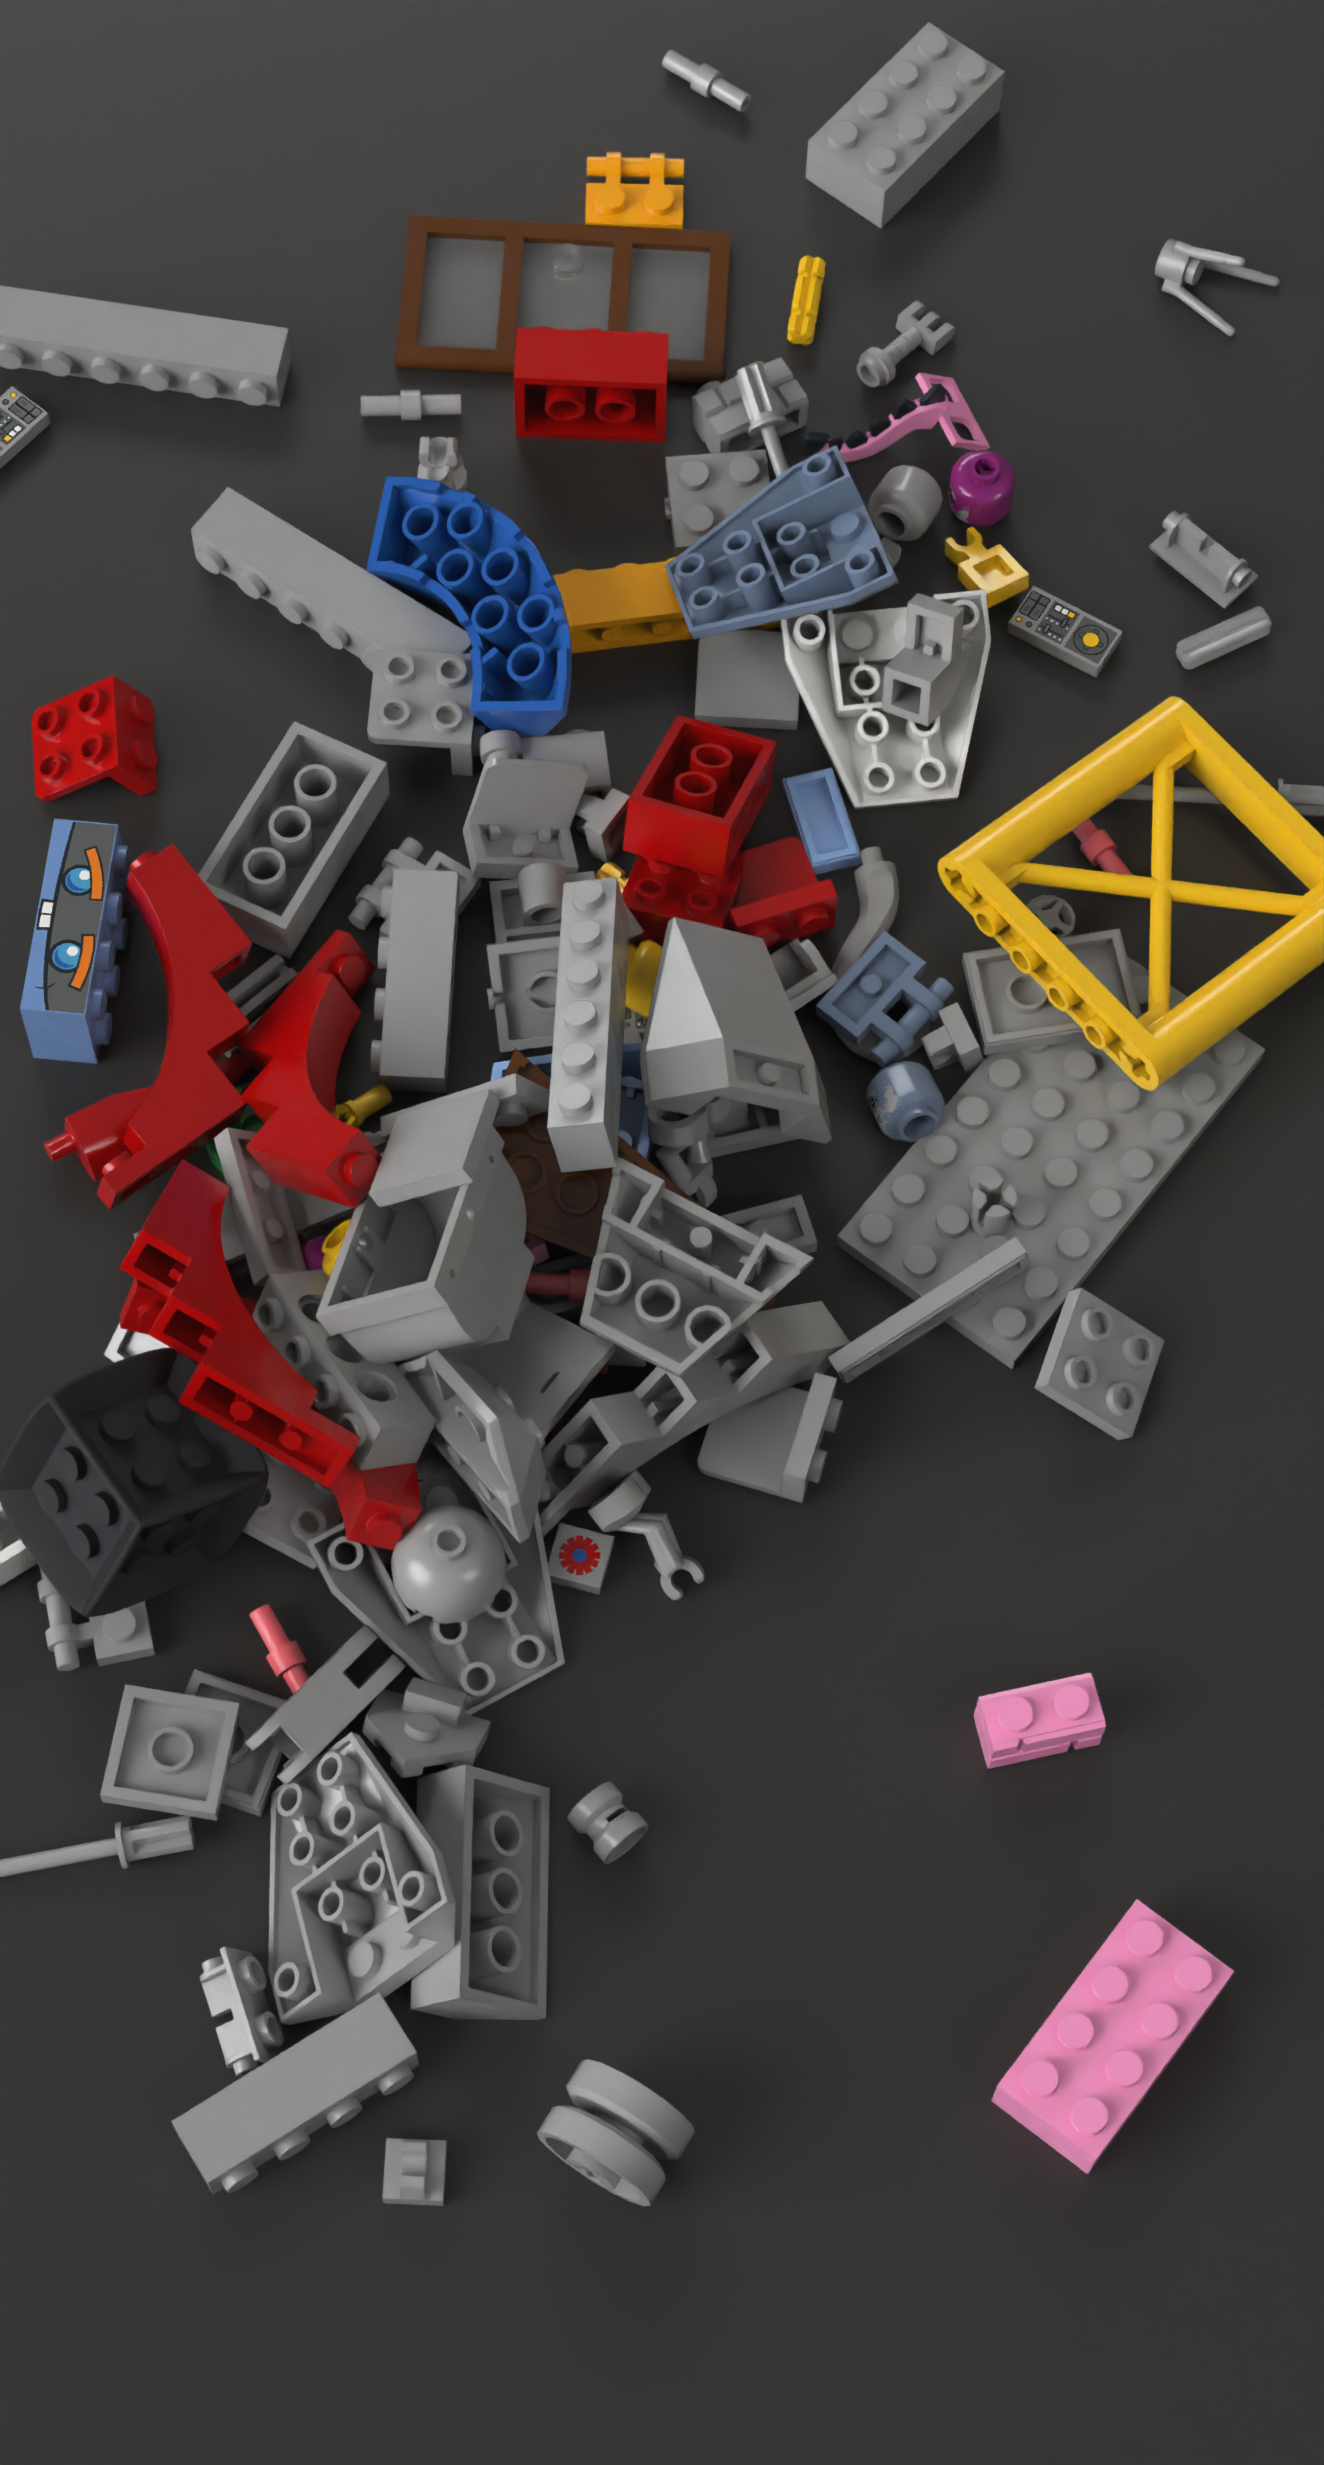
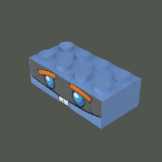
(76, 942)

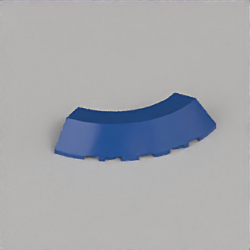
(496, 583)

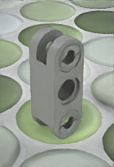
(324, 1705)

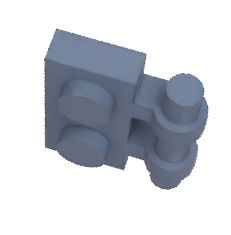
(872, 988)

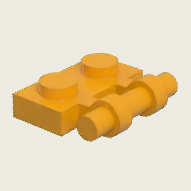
(635, 204)

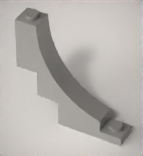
(630, 1428)

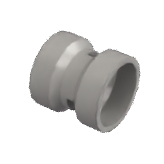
(607, 1822)

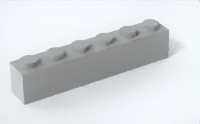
(143, 346)
(316, 583)
(589, 1026)

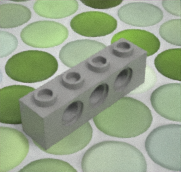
(352, 1391)

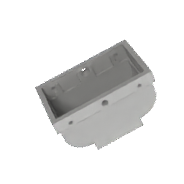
(433, 1268)

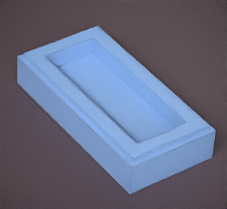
(821, 820)

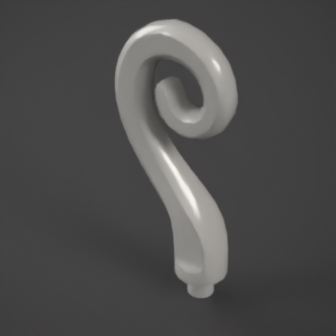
(878, 903)

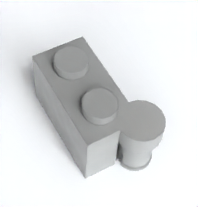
(573, 746)

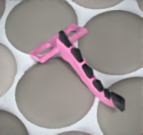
(907, 417)

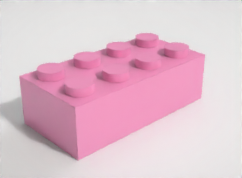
(1111, 2036)

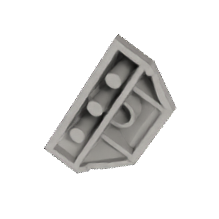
(482, 1437)

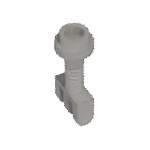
(877, 366)

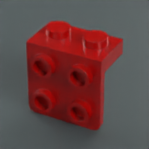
(93, 737)
(664, 891)
(781, 894)

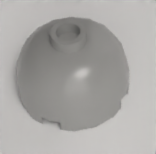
(449, 1564)

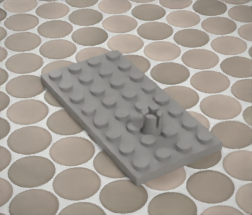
(1039, 1151)

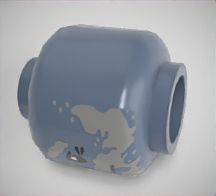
(905, 1101)

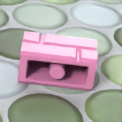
(1039, 1720)

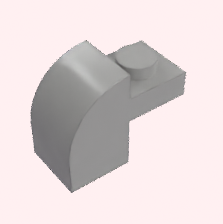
(931, 664)

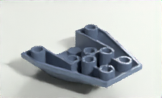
(784, 553)

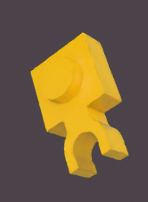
(987, 569)

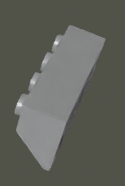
(498, 1868)

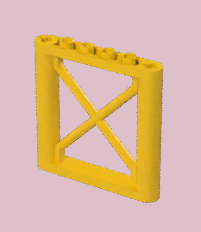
(1162, 1039)

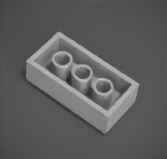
(904, 125)
(295, 836)

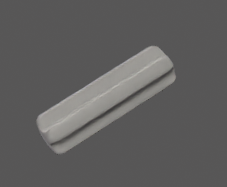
(1223, 637)

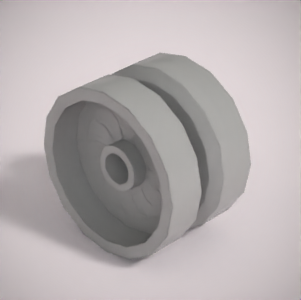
(616, 2132)

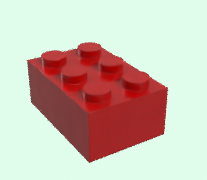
(591, 384)
(699, 796)

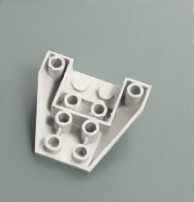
(841, 679)

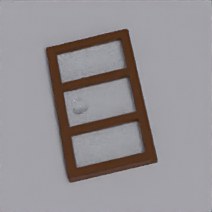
(483, 278)

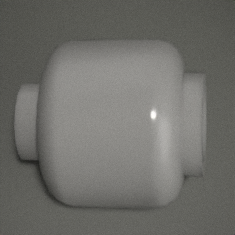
(905, 503)

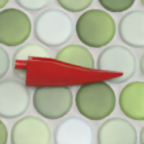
(99, 1129)

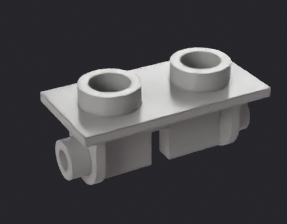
(1202, 560)
(237, 1985)

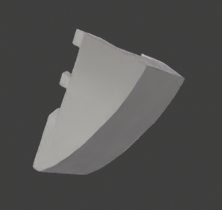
(675, 1274)

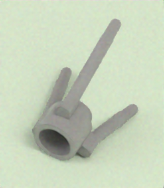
(1184, 264)

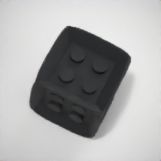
(127, 1485)

